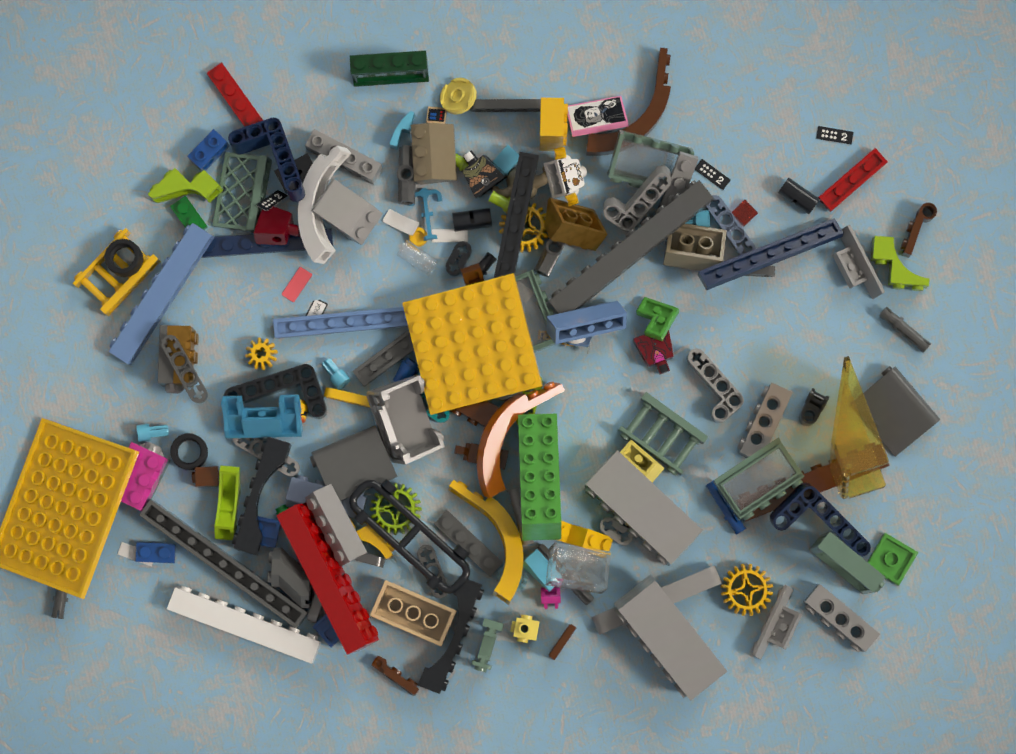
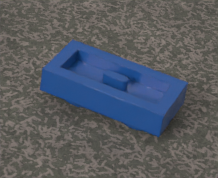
(155, 552)

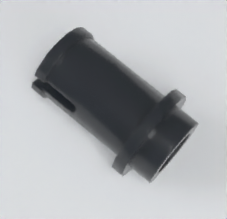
(486, 262)

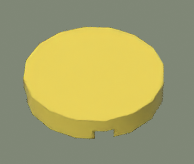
(458, 96)

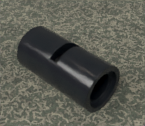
(799, 195)
(472, 219)

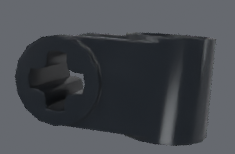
(814, 404)

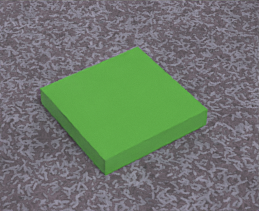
(892, 558)

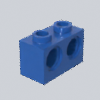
(208, 150)

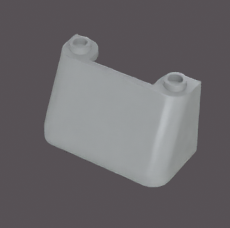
(404, 420)

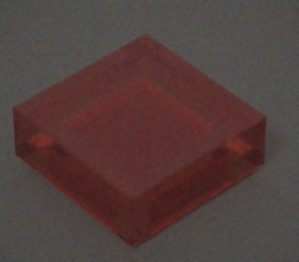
(744, 213)

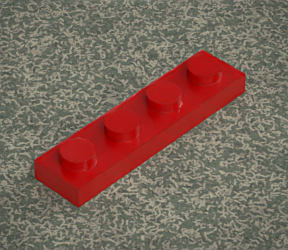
(234, 95)
(852, 180)

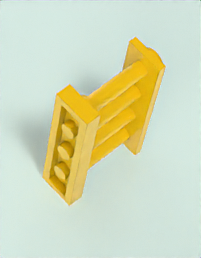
(122, 290)

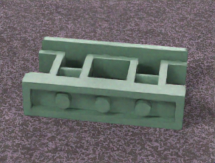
(487, 645)

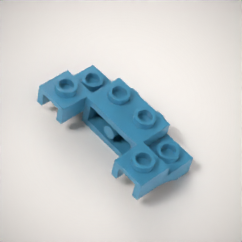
(262, 421)

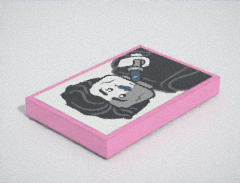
(597, 116)

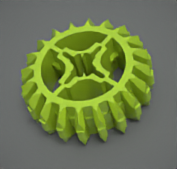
(396, 525)

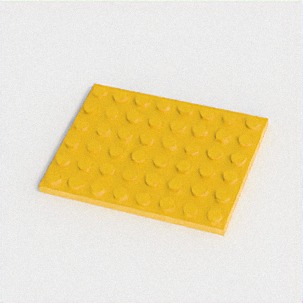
(64, 507)

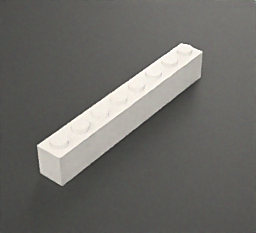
(244, 625)

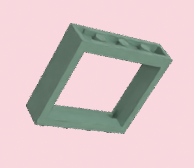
(847, 563)

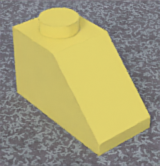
(642, 461)

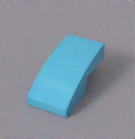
(403, 126)

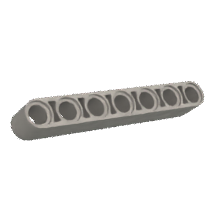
(675, 591)

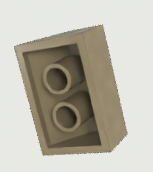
(433, 153)
(695, 247)

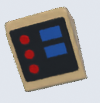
(436, 115)

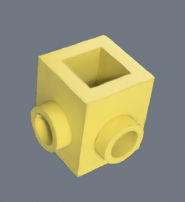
(532, 631)

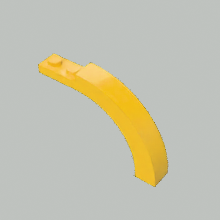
(509, 535)

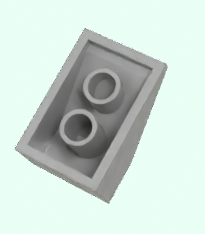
(347, 212)

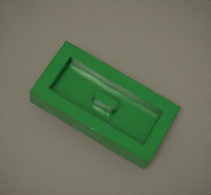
(187, 213)

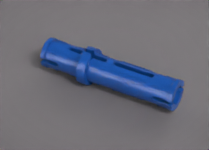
(736, 525)

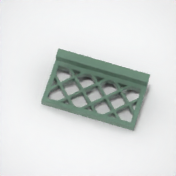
(258, 190)

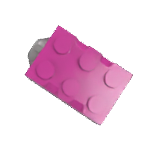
(145, 475)

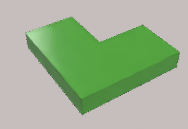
(661, 317)

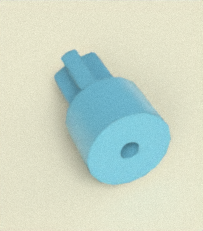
(700, 219)
(338, 377)
(146, 432)

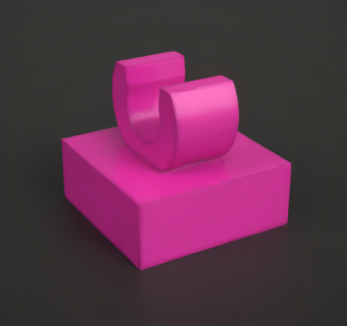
(550, 597)

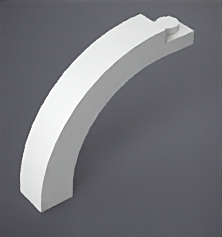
(314, 184)

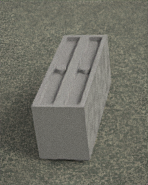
(642, 508)
(669, 638)

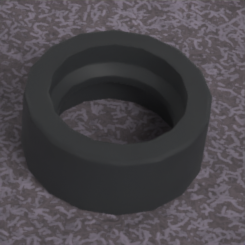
(111, 251)
(189, 437)

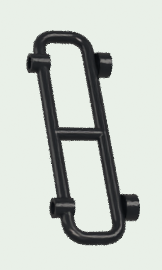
(457, 554)

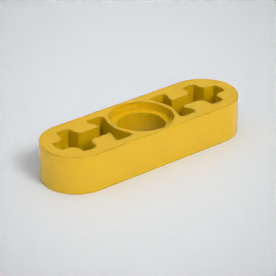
(347, 397)

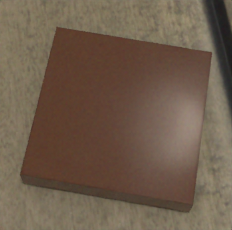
(562, 641)

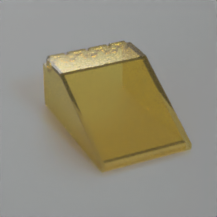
(855, 441)

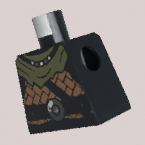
(482, 174)

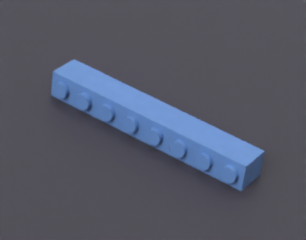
(161, 293)

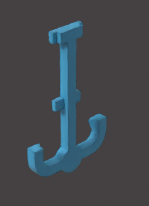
(424, 193)

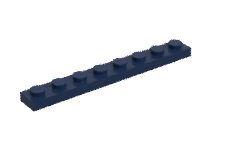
(246, 245)
(770, 254)

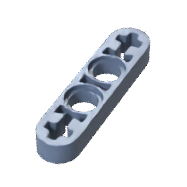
(733, 225)

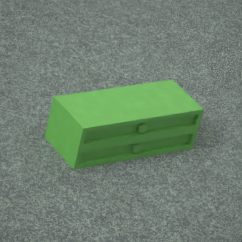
(539, 477)

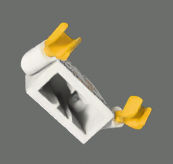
(565, 176)

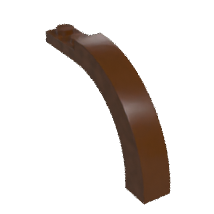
(605, 143)

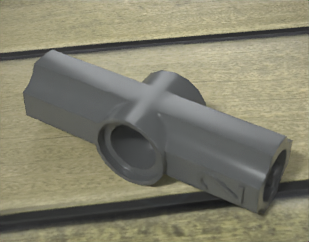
(407, 186)
(548, 259)

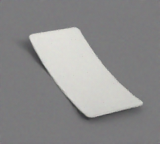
(400, 222)

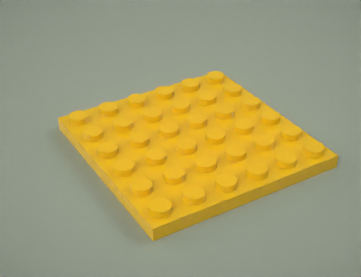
(472, 344)

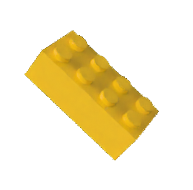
(553, 123)

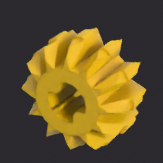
(264, 359)

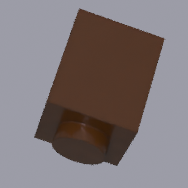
(206, 476)

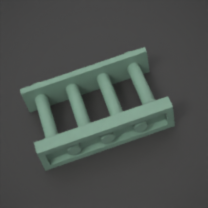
(664, 415)

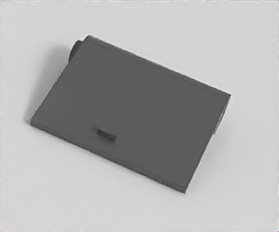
(898, 411)
(354, 461)

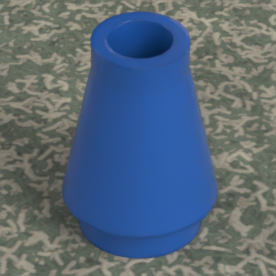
(406, 369)

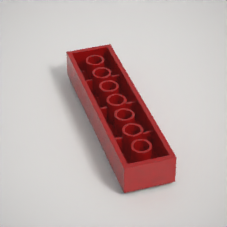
(328, 579)

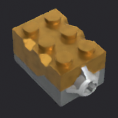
(166, 374)

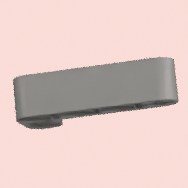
(640, 196)
(712, 381)

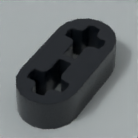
(454, 256)

